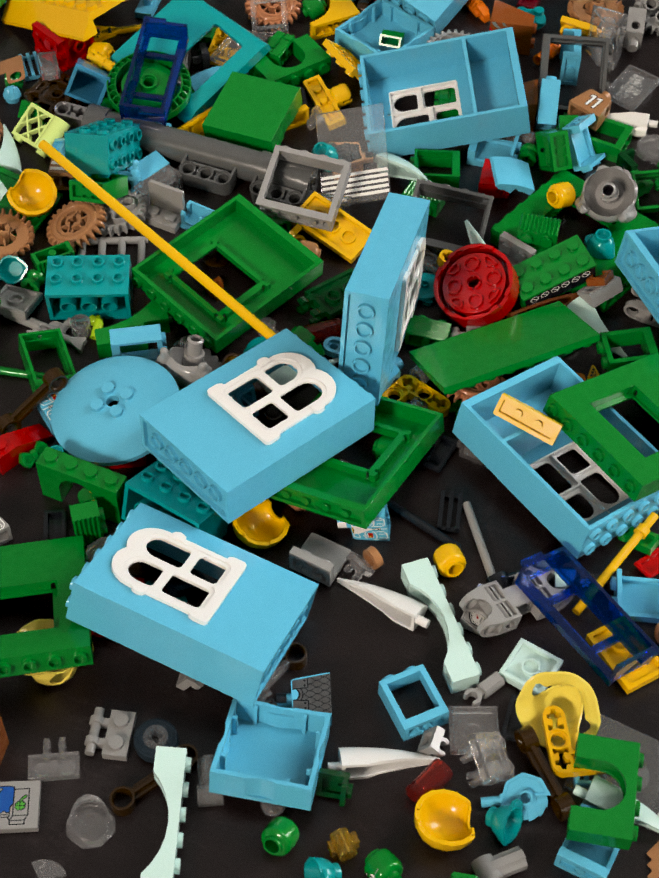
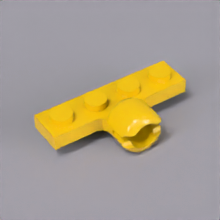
(325, 98)

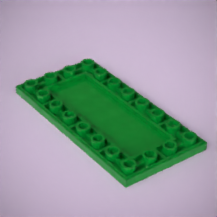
(503, 347)

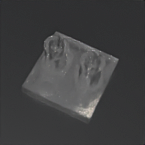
(490, 758)

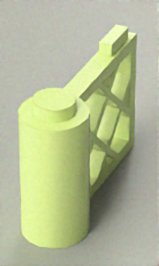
(53, 129)

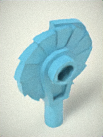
(524, 787)

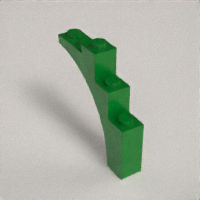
(149, 315)

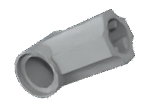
(501, 864)

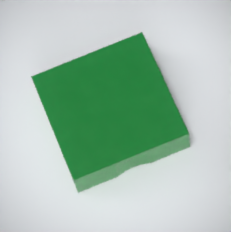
(253, 112)

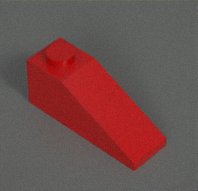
(20, 441)

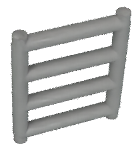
(121, 241)

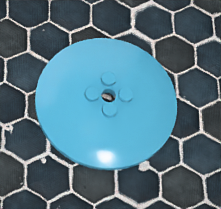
(103, 432)

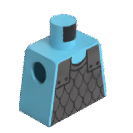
(309, 694)

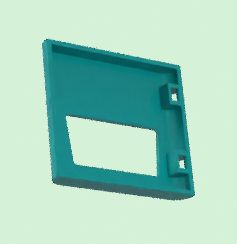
(200, 20)

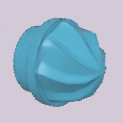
(12, 94)

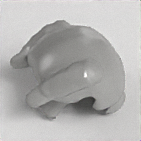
(609, 195)
(188, 363)

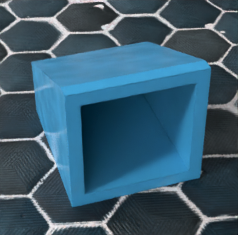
(87, 82)

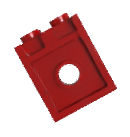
(65, 48)

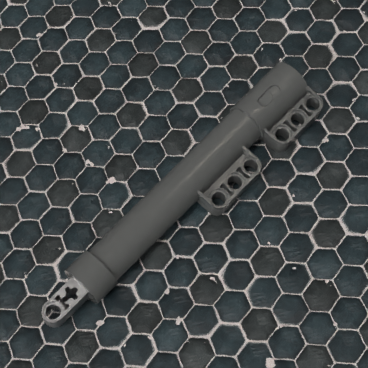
(206, 161)

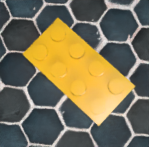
(347, 234)

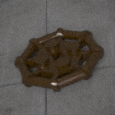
(50, 94)

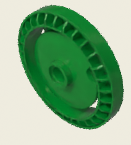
(152, 81)

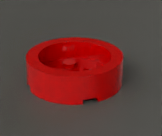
(490, 298)

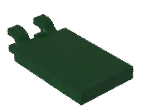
(325, 298)

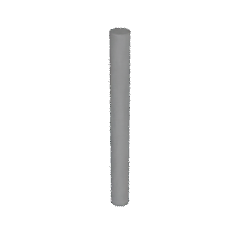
(479, 540)

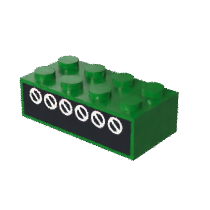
(554, 271)

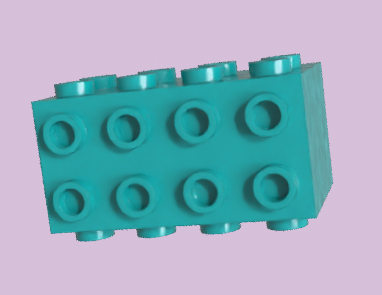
(104, 146)
(89, 286)
(167, 493)

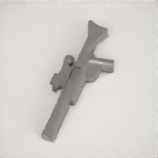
(37, 325)

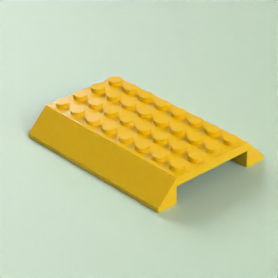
(63, 17)

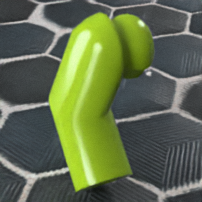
(97, 323)

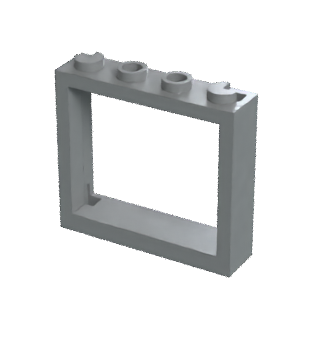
(297, 214)

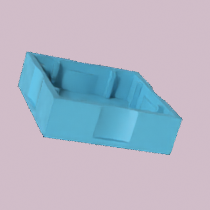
(363, 31)
(270, 754)

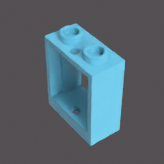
(548, 103)
(135, 336)
(417, 724)

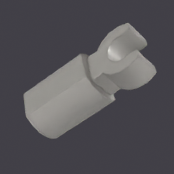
(485, 688)

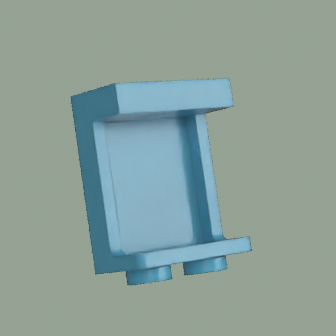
(570, 59)
(581, 146)
(498, 147)
(637, 596)
(586, 859)

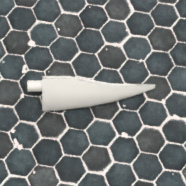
(638, 120)
(394, 605)
(371, 761)

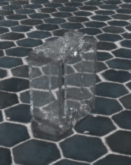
(269, 30)

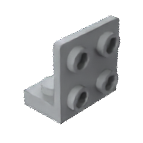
(165, 206)
(514, 249)
(319, 559)

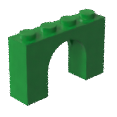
(313, 62)
(60, 470)
(615, 825)

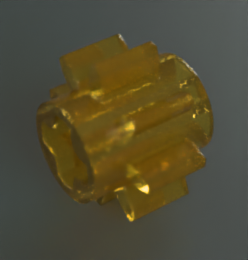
(343, 844)

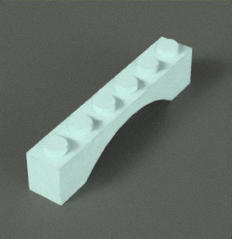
(422, 585)
(170, 773)

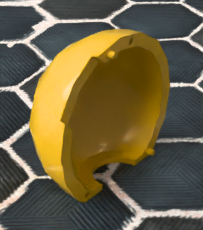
(33, 193)
(260, 527)
(444, 820)

